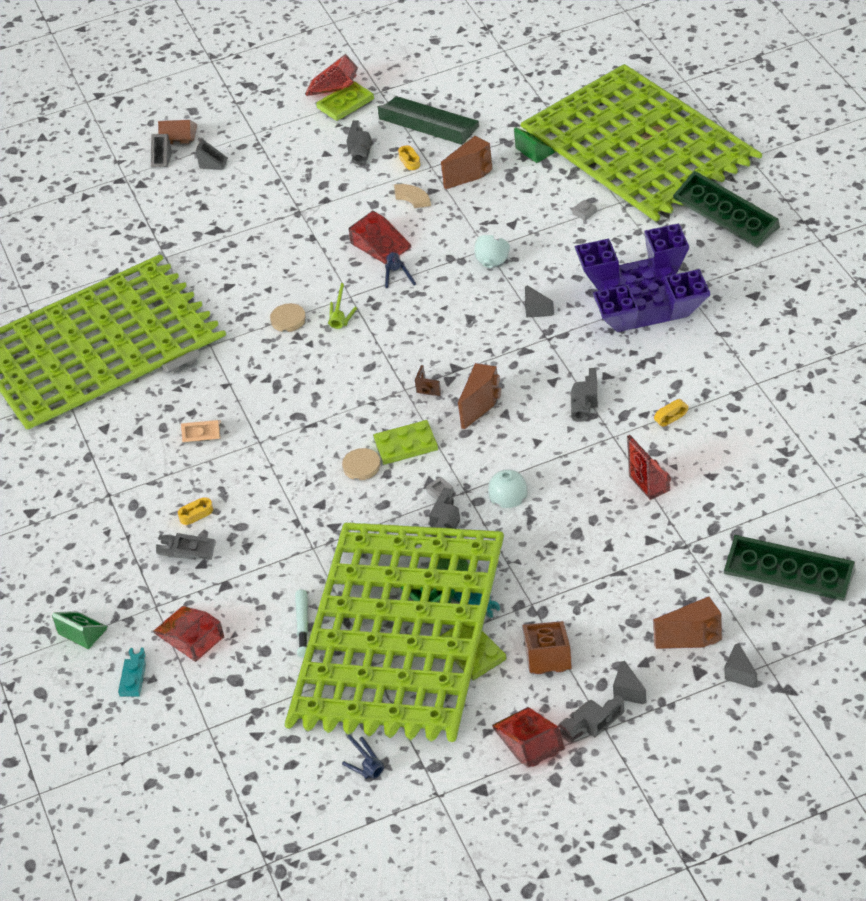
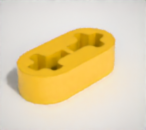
(409, 157)
(671, 412)
(195, 511)

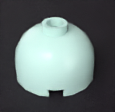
(491, 251)
(507, 488)

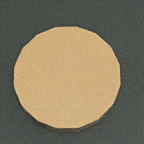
(287, 317)
(361, 464)

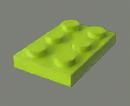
(345, 101)
(405, 442)
(487, 656)

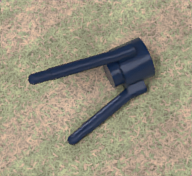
(394, 263)
(371, 765)

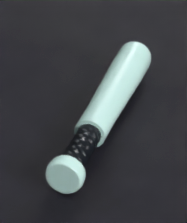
(302, 620)

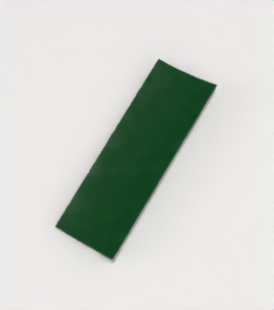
(428, 120)
(726, 209)
(790, 567)

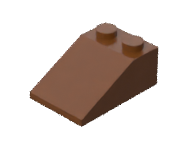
(467, 163)
(479, 393)
(689, 626)
(547, 647)

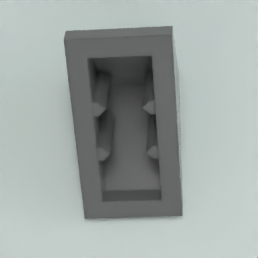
(160, 150)
(209, 157)
(537, 304)
(739, 668)
(628, 685)

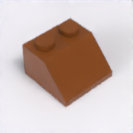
(178, 130)

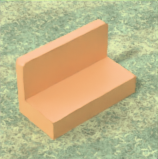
(200, 430)

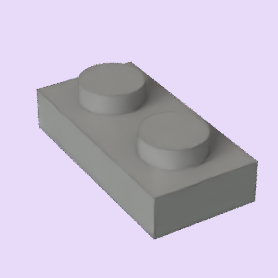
(188, 358)

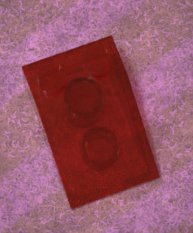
(334, 77)
(377, 237)
(646, 471)
(191, 632)
(530, 736)

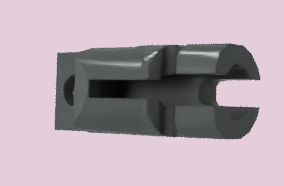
(358, 143)
(584, 397)
(444, 512)
(186, 546)
(591, 718)

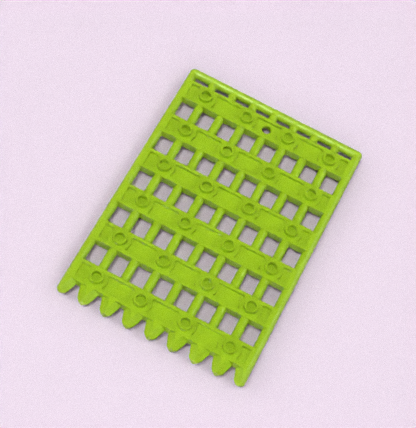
(600, 92)
(110, 330)
(389, 644)

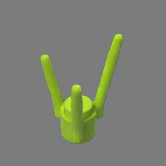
(337, 318)

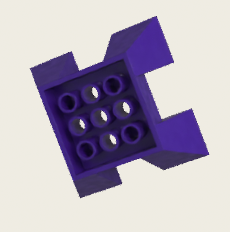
(646, 289)

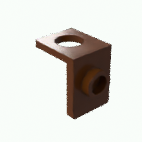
(426, 386)

